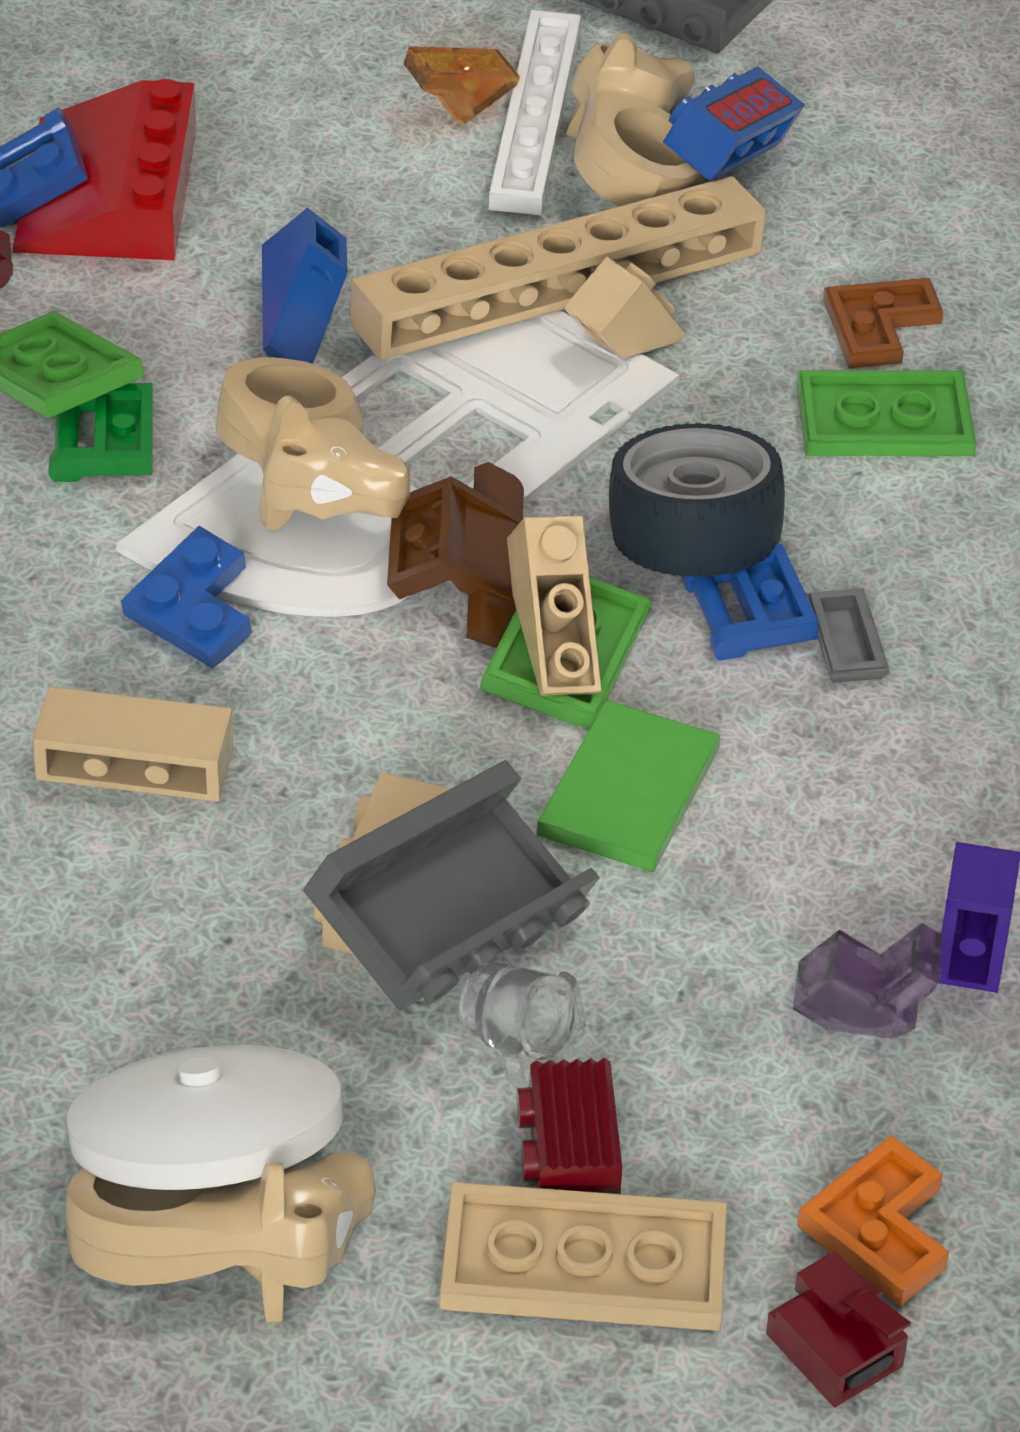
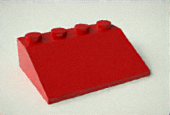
(137, 168)

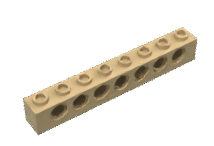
(546, 266)

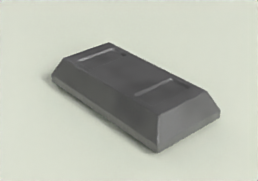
(848, 635)

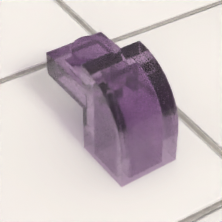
(867, 992)

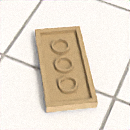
(584, 1256)

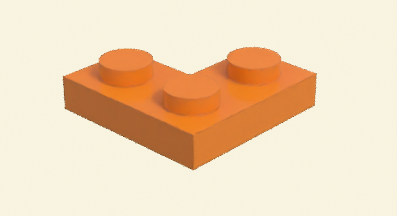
(867, 1224)

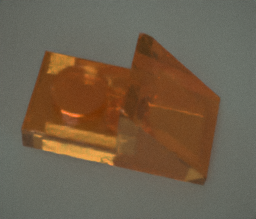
(462, 77)

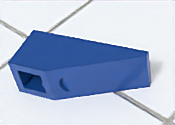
(301, 285)

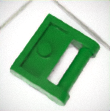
(120, 436)

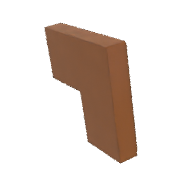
(870, 312)

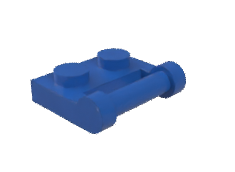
(45, 173)
(770, 599)

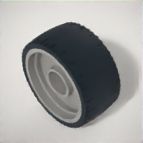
(696, 499)

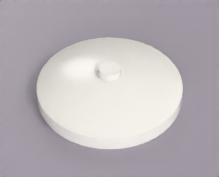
(204, 1117)

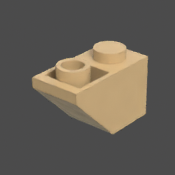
(624, 311)

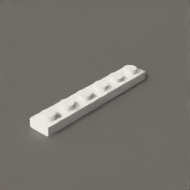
(535, 113)

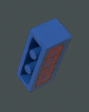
(732, 122)

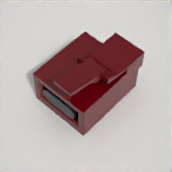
(839, 1330)

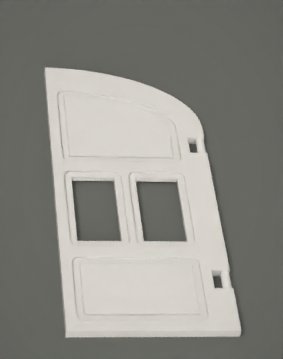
(527, 376)

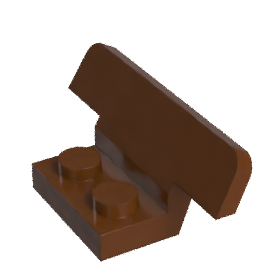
(461, 537)

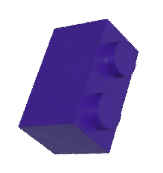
(978, 916)

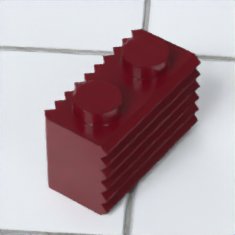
(571, 1127)

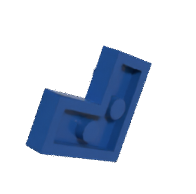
(181, 599)

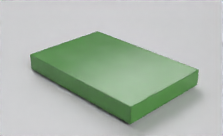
(60, 364)
(885, 413)
(617, 624)
(629, 785)

